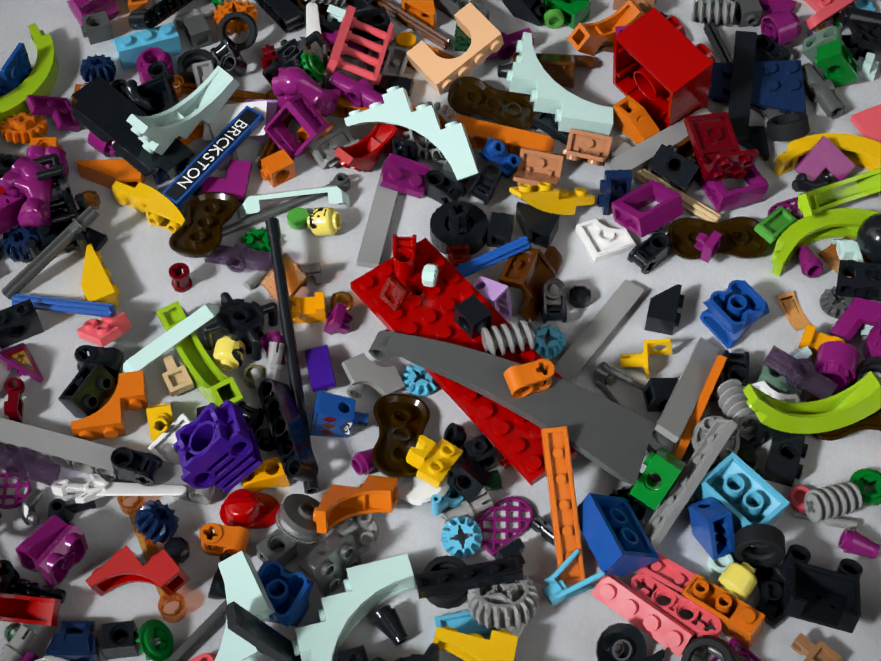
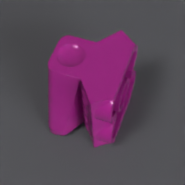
(86, 7)
(53, 550)

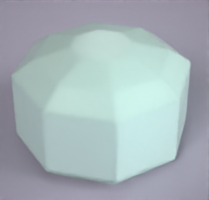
(429, 275)

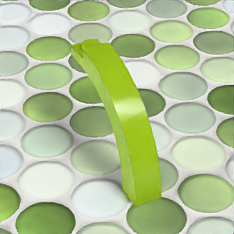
(39, 81)
(839, 192)
(817, 227)
(202, 370)
(820, 415)

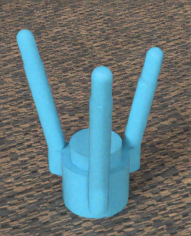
(558, 592)

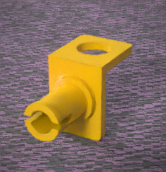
(642, 359)
(159, 418)

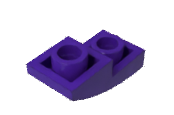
(320, 368)

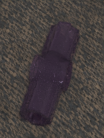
(241, 257)
(800, 373)
(25, 464)

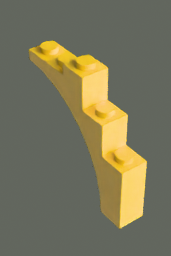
(473, 646)

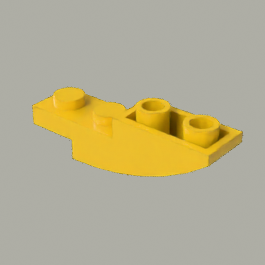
(145, 199)
(551, 199)

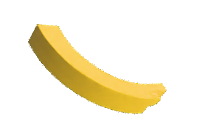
(859, 149)

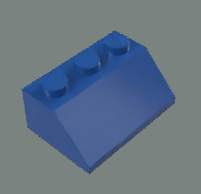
(614, 534)

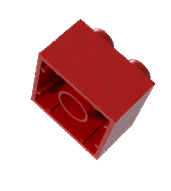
(662, 68)

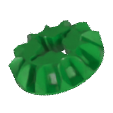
(313, 65)
(257, 234)
(868, 477)
(160, 633)

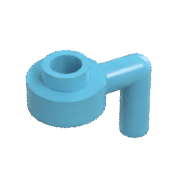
(439, 504)

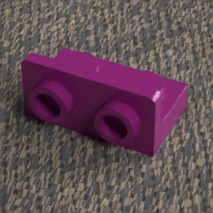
(404, 175)

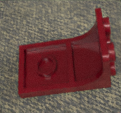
(718, 147)

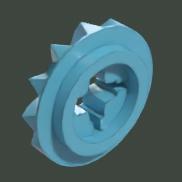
(556, 344)
(421, 387)
(471, 544)

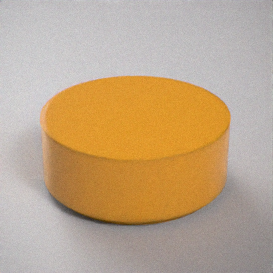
(406, 40)

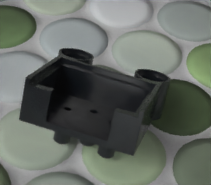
(159, 87)
(821, 593)

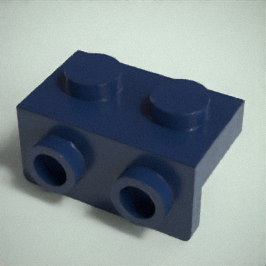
(614, 186)

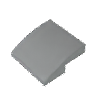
(393, 62)

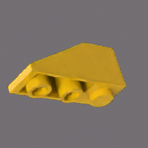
(96, 279)

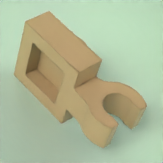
(176, 377)

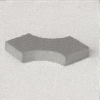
(363, 371)

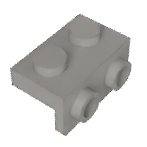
(324, 149)

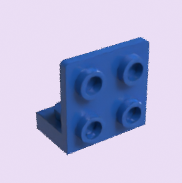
(15, 69)

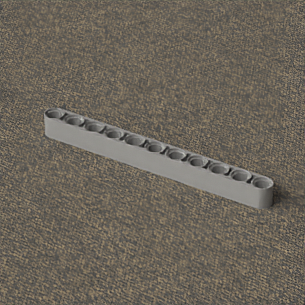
(89, 457)

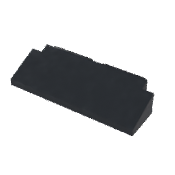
(105, 114)

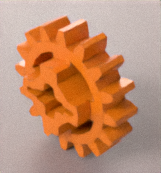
(235, 25)
(23, 127)

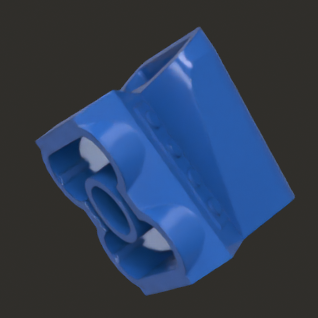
(733, 311)
(287, 593)

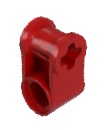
(404, 255)

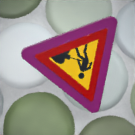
(21, 359)

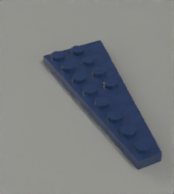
(774, 85)

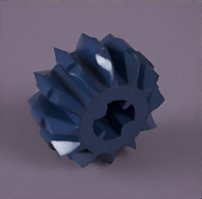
(98, 66)
(15, 243)
(156, 521)

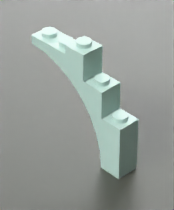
(550, 97)
(204, 103)
(397, 110)
(247, 590)
(364, 590)

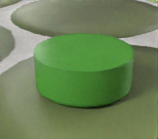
(554, 18)
(297, 218)

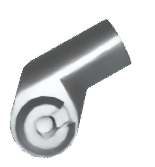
(29, 515)

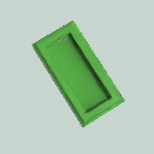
(775, 224)

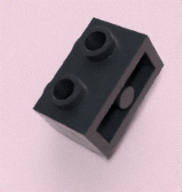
(88, 390)

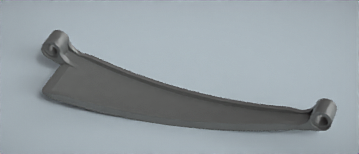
(595, 425)

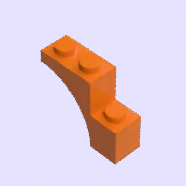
(590, 36)
(110, 419)
(343, 502)

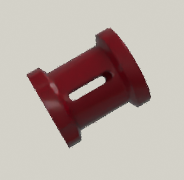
(176, 275)

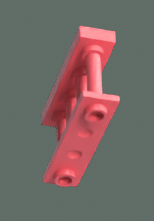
(341, 48)

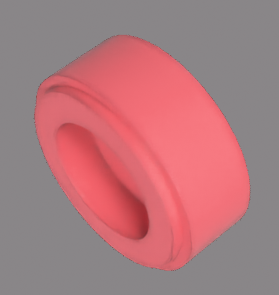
(796, 498)

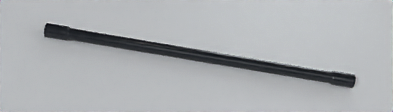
(274, 238)

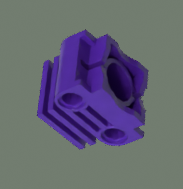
(217, 448)

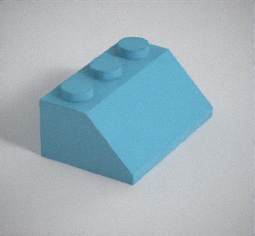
(132, 45)
(742, 492)

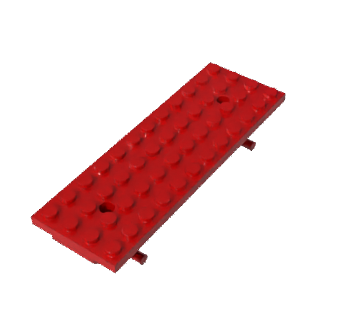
(431, 316)

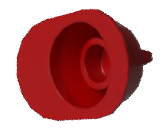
(249, 509)

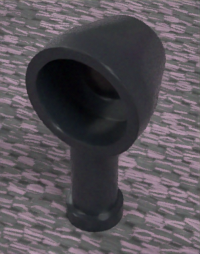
(68, 510)
(217, 588)

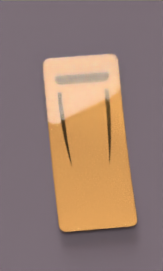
(793, 310)

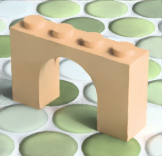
(443, 72)

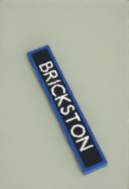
(213, 156)

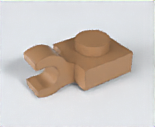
(814, 652)

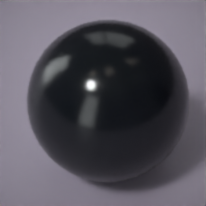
(870, 238)

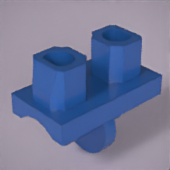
(495, 151)

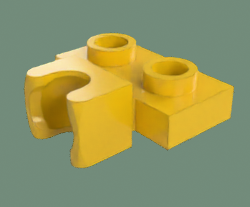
(433, 461)

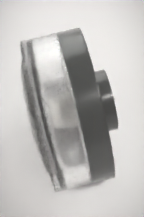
(296, 519)

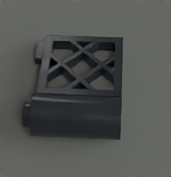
(863, 25)

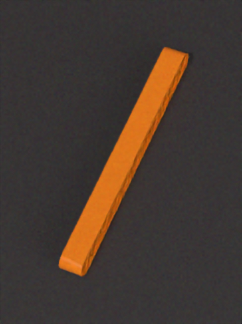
(477, 131)

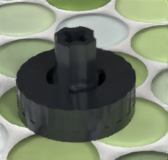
(456, 217)

